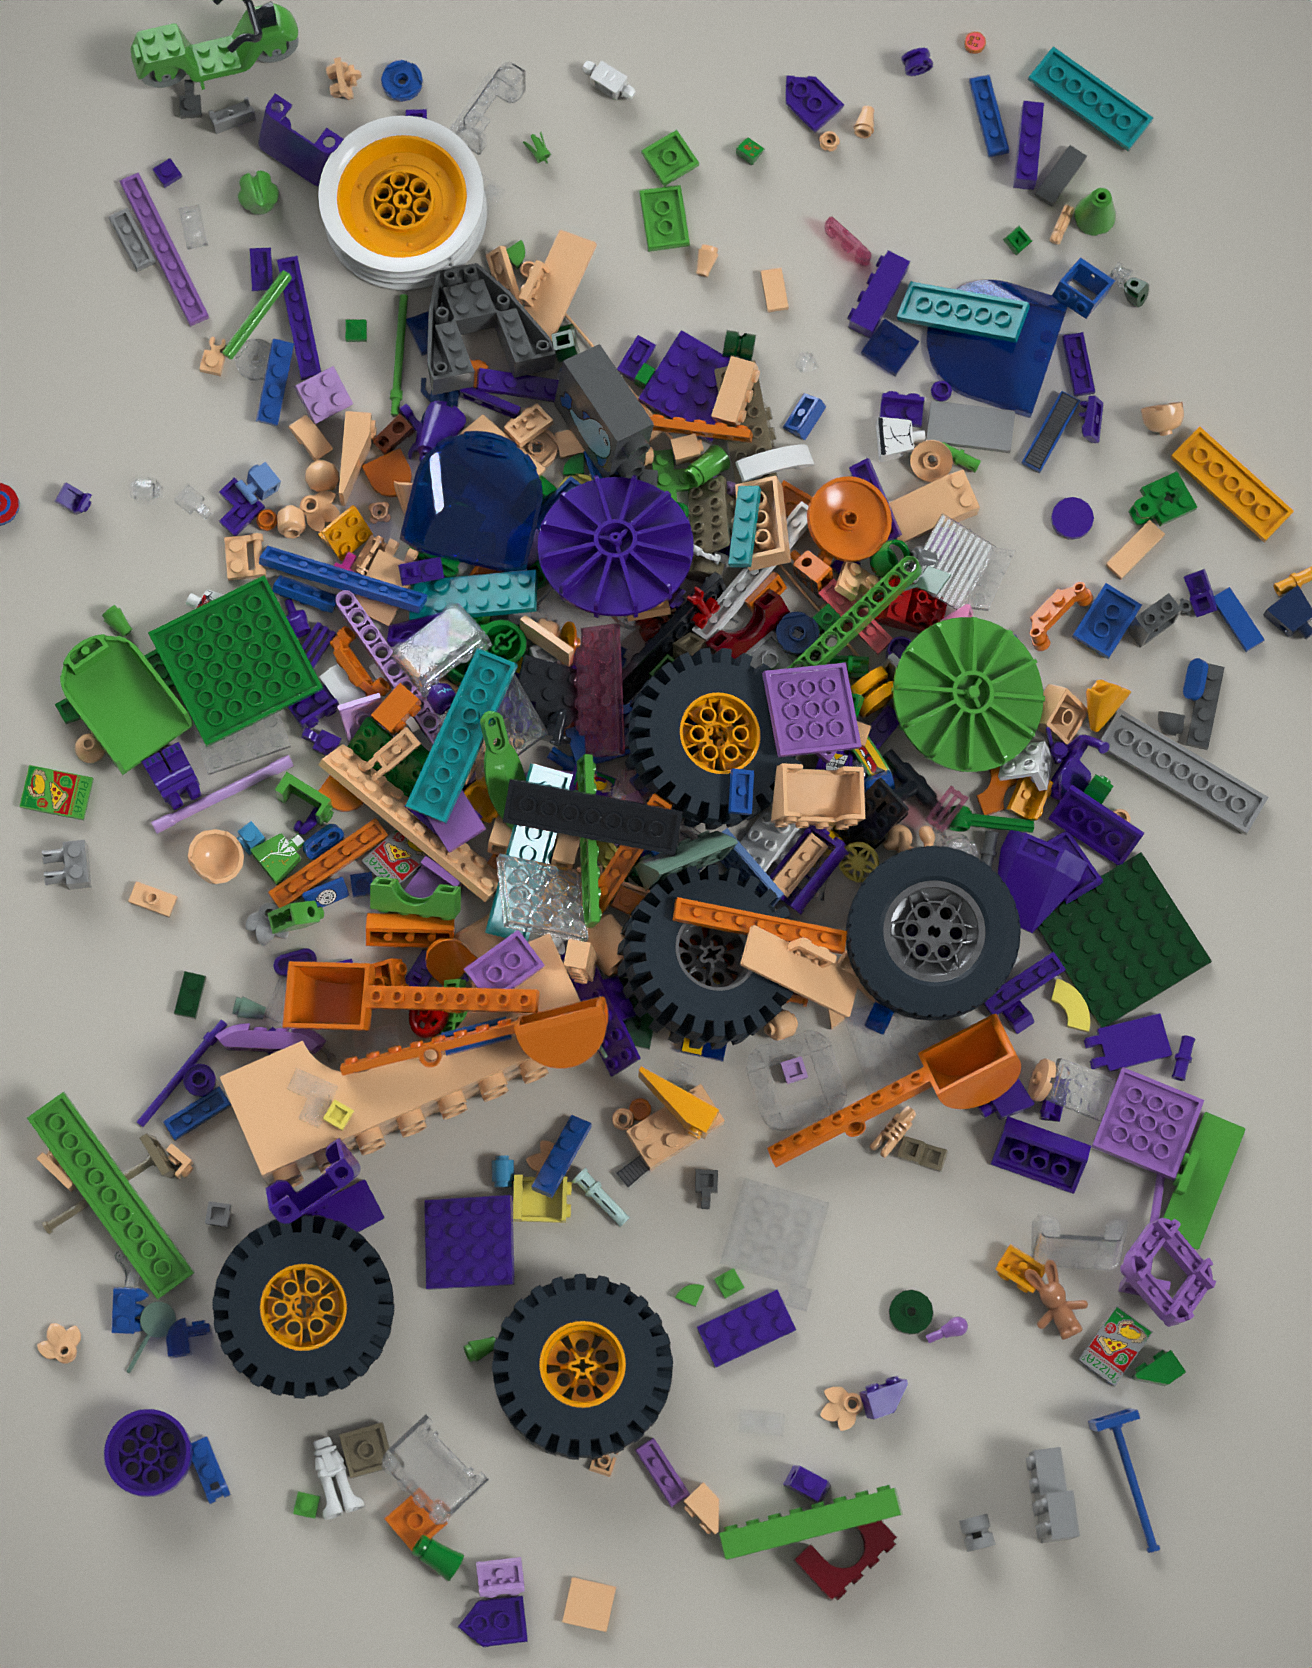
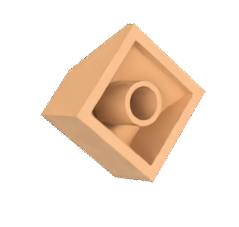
(1061, 713)

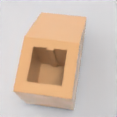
(705, 1506)

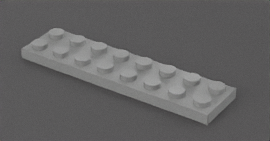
(1183, 772)

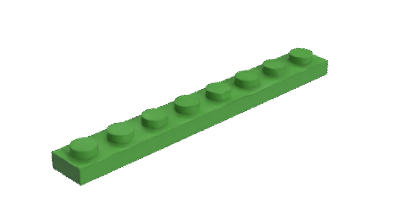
(589, 850)

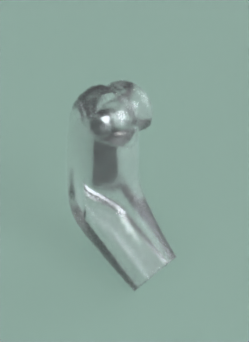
(131, 1274)

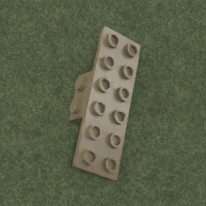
(757, 421)

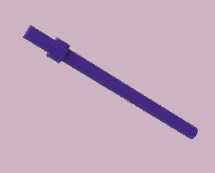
(209, 1040)

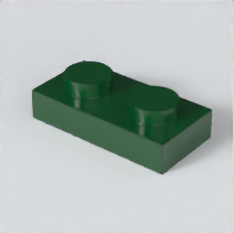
(190, 995)

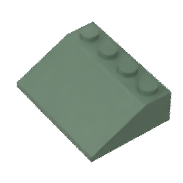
(699, 852)

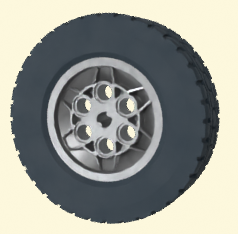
(886, 956)

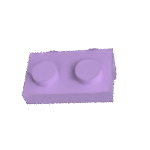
(500, 1577)

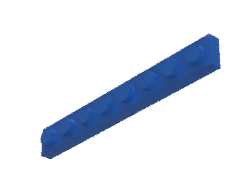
(343, 579)

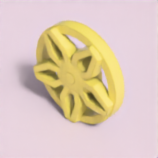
(858, 861)

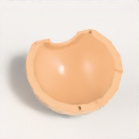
(216, 856)

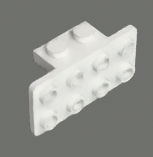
(770, 843)

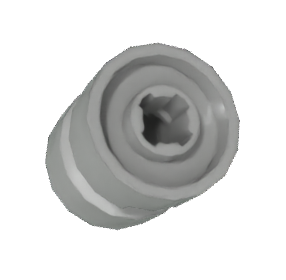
(973, 1525)

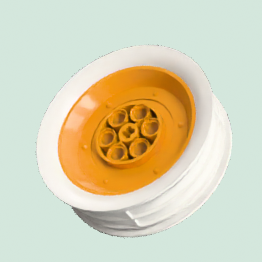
(371, 165)

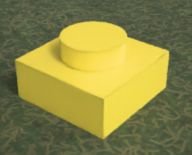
(338, 1115)

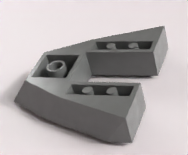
(472, 301)

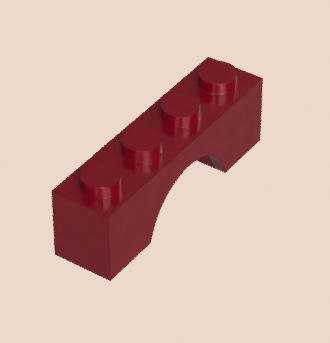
(767, 614)

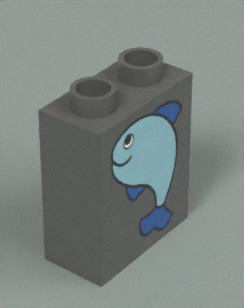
(603, 414)

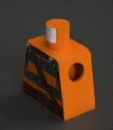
(811, 571)

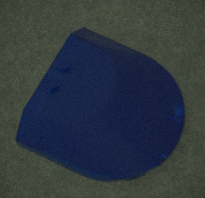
(996, 369)
(475, 502)

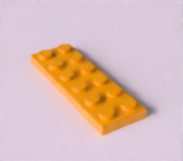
(1232, 484)

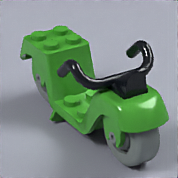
(165, 55)

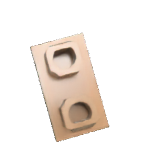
(346, 77)

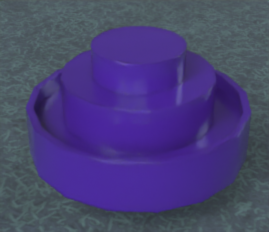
(199, 1080)

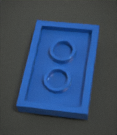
(1106, 621)

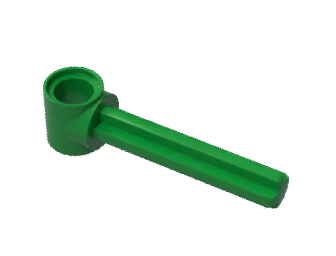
(965, 819)

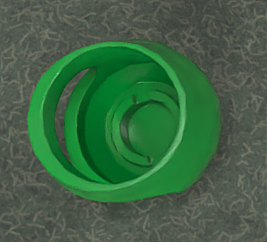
(886, 559)

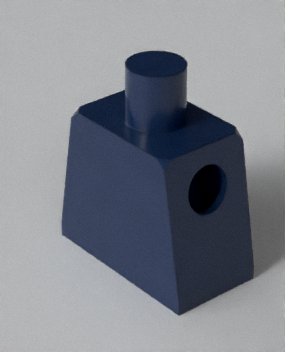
(1291, 614)

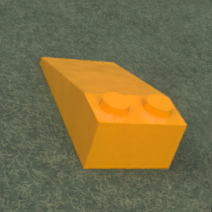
(688, 1109)

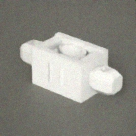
(608, 80)

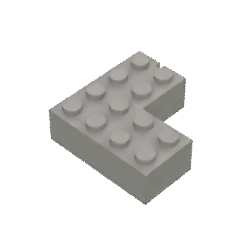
(1053, 1502)

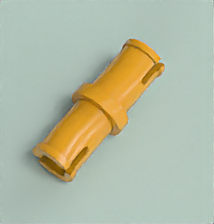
(1292, 581)

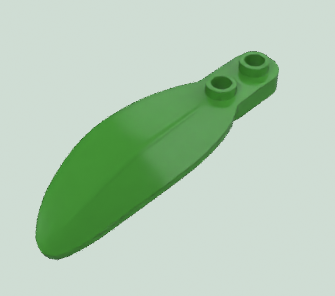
(500, 761)

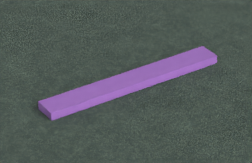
(164, 249)

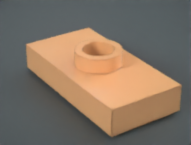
(152, 899)

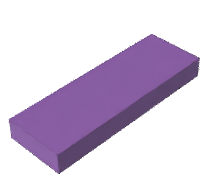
(662, 1472)

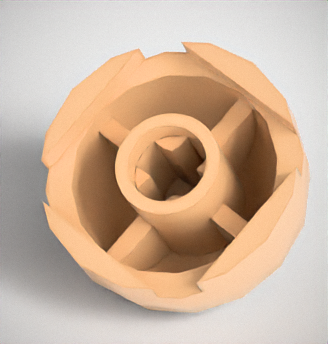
(1163, 417)

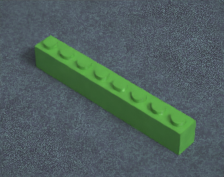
(810, 1523)

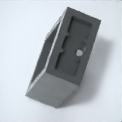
(1157, 616)

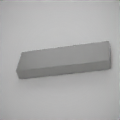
(132, 239)

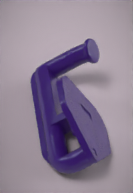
(1072, 770)

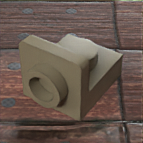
(688, 643)

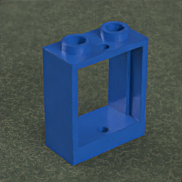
(1081, 272)

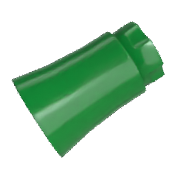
(438, 1556)

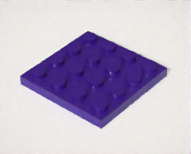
(685, 381)
(469, 1242)

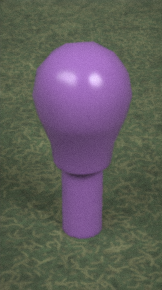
(954, 1327)

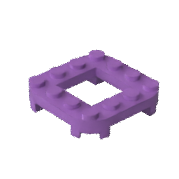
(1137, 1265)

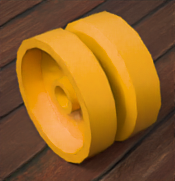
(874, 695)

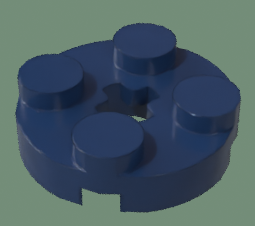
(804, 624)

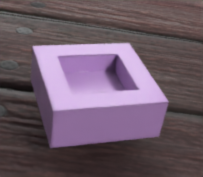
(793, 1070)

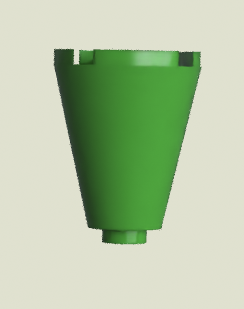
(1095, 212)

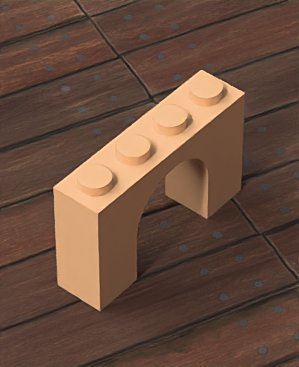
(564, 853)

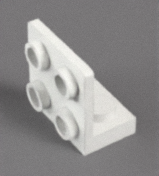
(1033, 761)

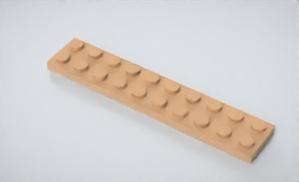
(390, 804)

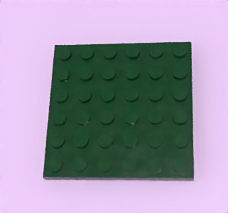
(1123, 941)

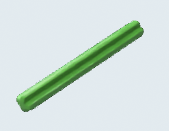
(257, 315)

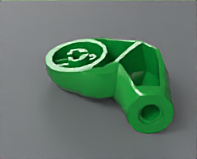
(507, 642)

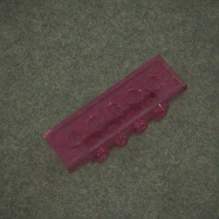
(600, 690)

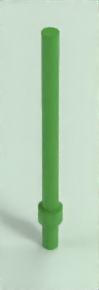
(396, 393)

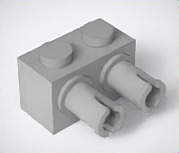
(77, 867)

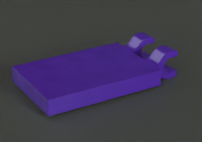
(1130, 1043)

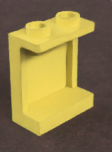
(535, 1207)

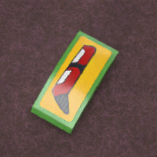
(870, 758)

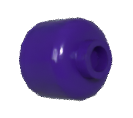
(441, 697)

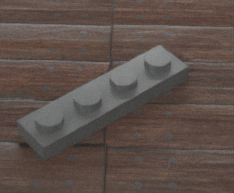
(1205, 709)

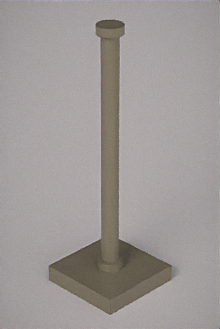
(156, 1157)

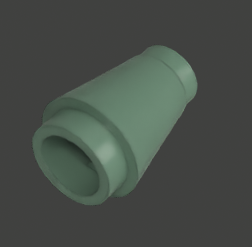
(247, 1008)

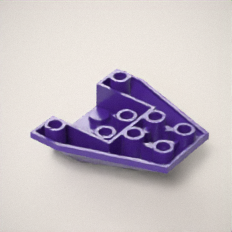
(1037, 876)

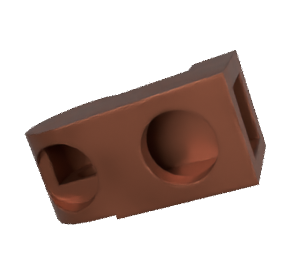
(393, 435)

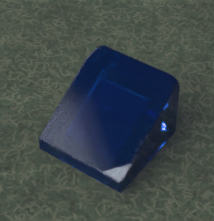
(879, 1018)

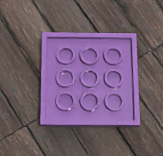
(811, 710)
(1148, 1123)

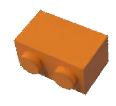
(397, 709)

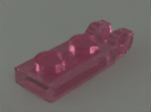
(848, 241)

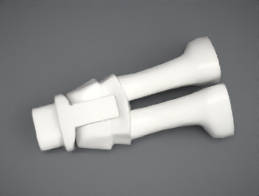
(330, 1465)

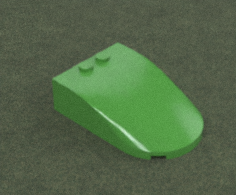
(121, 699)

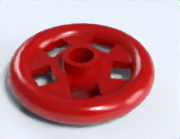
(427, 1017)

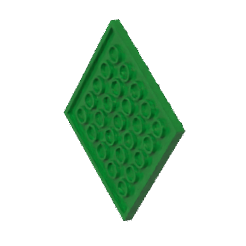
(235, 661)

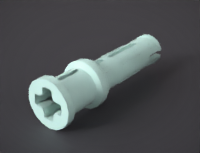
(594, 1190)

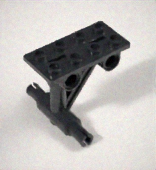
(886, 806)

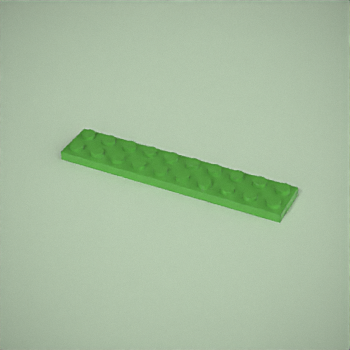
(110, 1195)

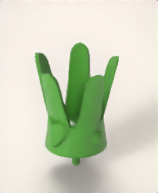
(542, 152)

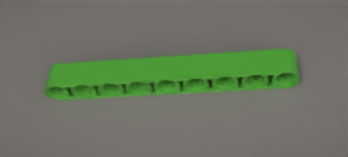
(852, 615)

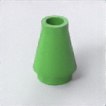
(115, 619)
(478, 1349)

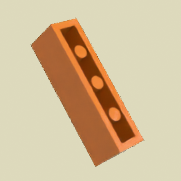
(406, 930)

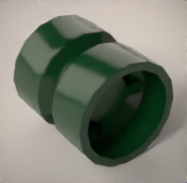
(739, 345)

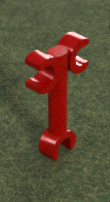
(706, 610)

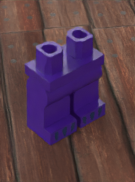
(173, 783)

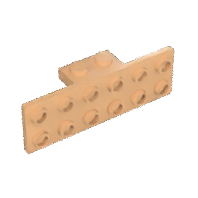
(554, 283)
(801, 969)

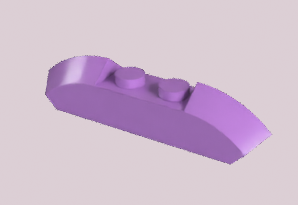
(242, 1038)

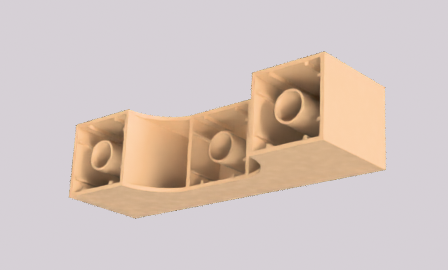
(385, 1096)

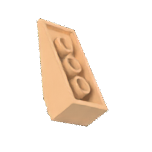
(357, 442)
(922, 508)

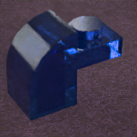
(179, 1335)

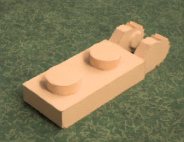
(393, 752)

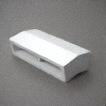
(339, 685)

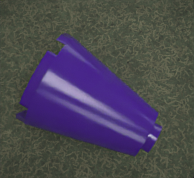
(439, 423)

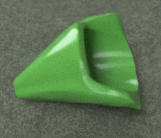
(258, 193)

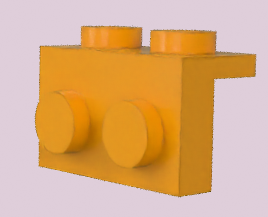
(1027, 800)
(1014, 1265)

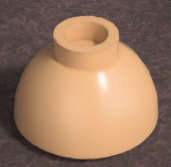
(88, 749)

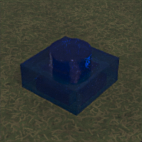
(361, 884)

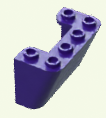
(290, 147)
(289, 1205)

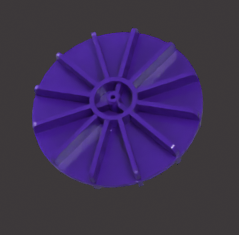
(615, 546)

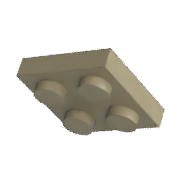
(364, 1449)

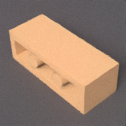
(735, 392)

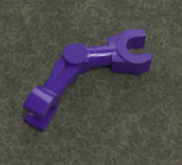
(409, 415)

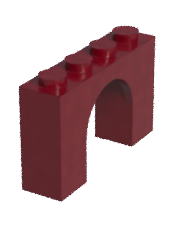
(833, 1580)

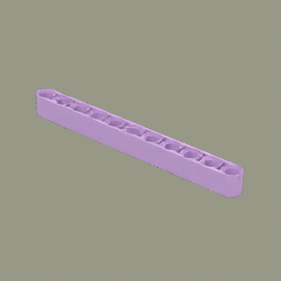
(385, 664)

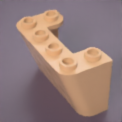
(818, 797)

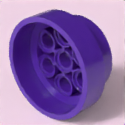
(131, 1428)

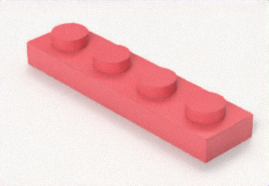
(872, 634)

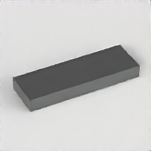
(1060, 175)

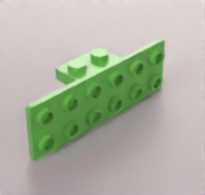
(1203, 1176)

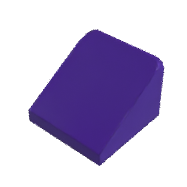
(1018, 1017)

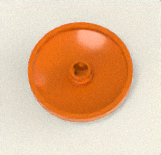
(849, 519)

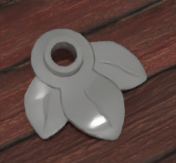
(260, 922)

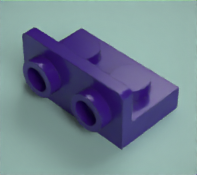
(902, 407)
(314, 707)

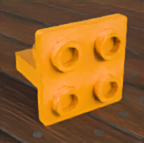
(346, 533)

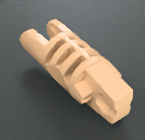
(894, 1131)

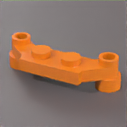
(1054, 609)
(356, 673)

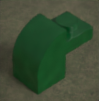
(565, 342)

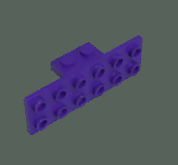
(617, 1040)
(351, 1206)

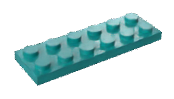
(1090, 98)
(963, 311)
(481, 594)

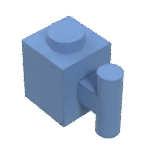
(260, 481)

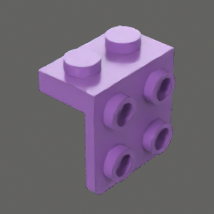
(429, 878)

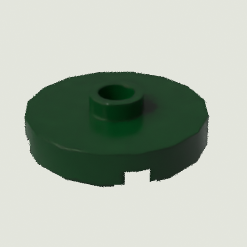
(902, 1320)

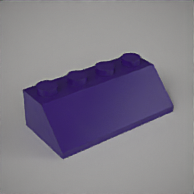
(1041, 1155)

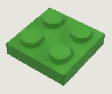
(670, 158)

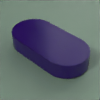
(303, 955)

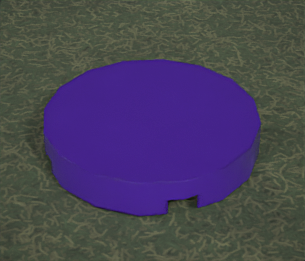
(1072, 518)

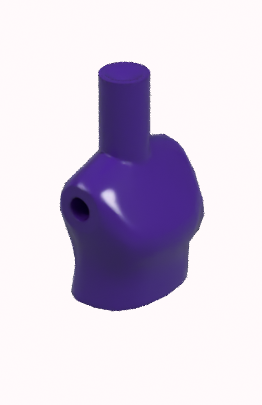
(297, 619)

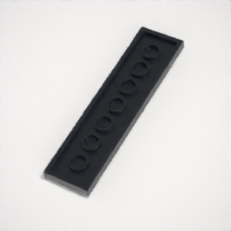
(660, 645)
(592, 816)

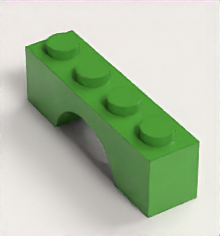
(388, 896)

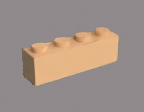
(580, 961)

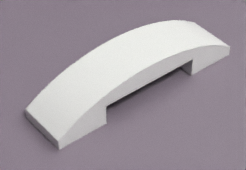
(774, 461)

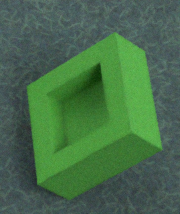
(729, 1283)
(306, 1505)

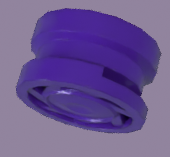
(917, 61)

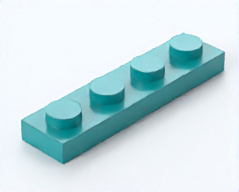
(744, 526)

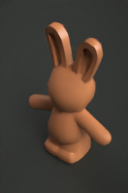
(1054, 1298)

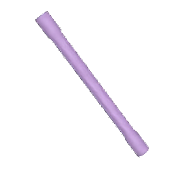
(273, 769)

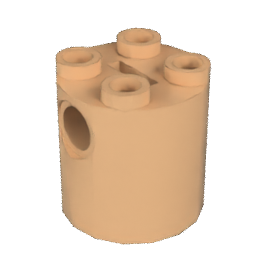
(605, 941)

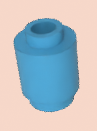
(502, 1171)

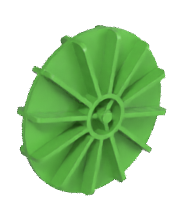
(968, 694)

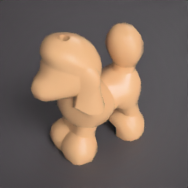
(901, 838)

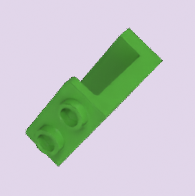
(292, 785)

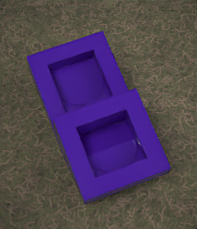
(1200, 592)

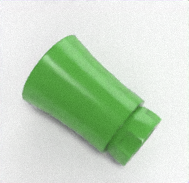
(707, 466)

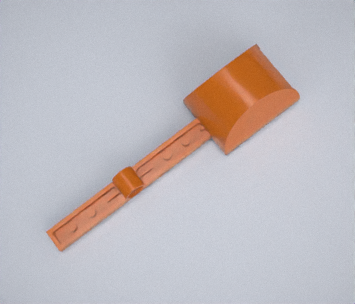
(345, 993)
(551, 1037)
(962, 1069)

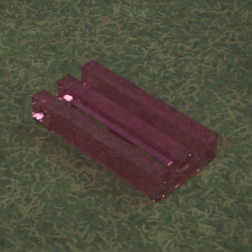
(957, 794)

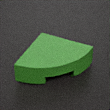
(516, 254)
(690, 1294)

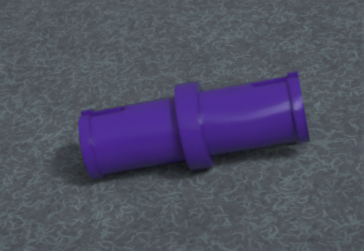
(1183, 1058)

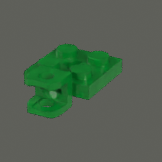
(1154, 506)

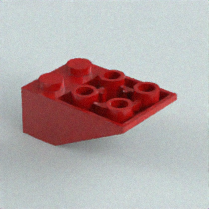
(912, 610)

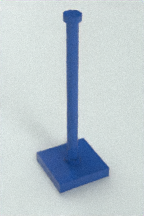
(1115, 1422)

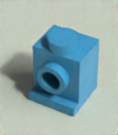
(250, 837)

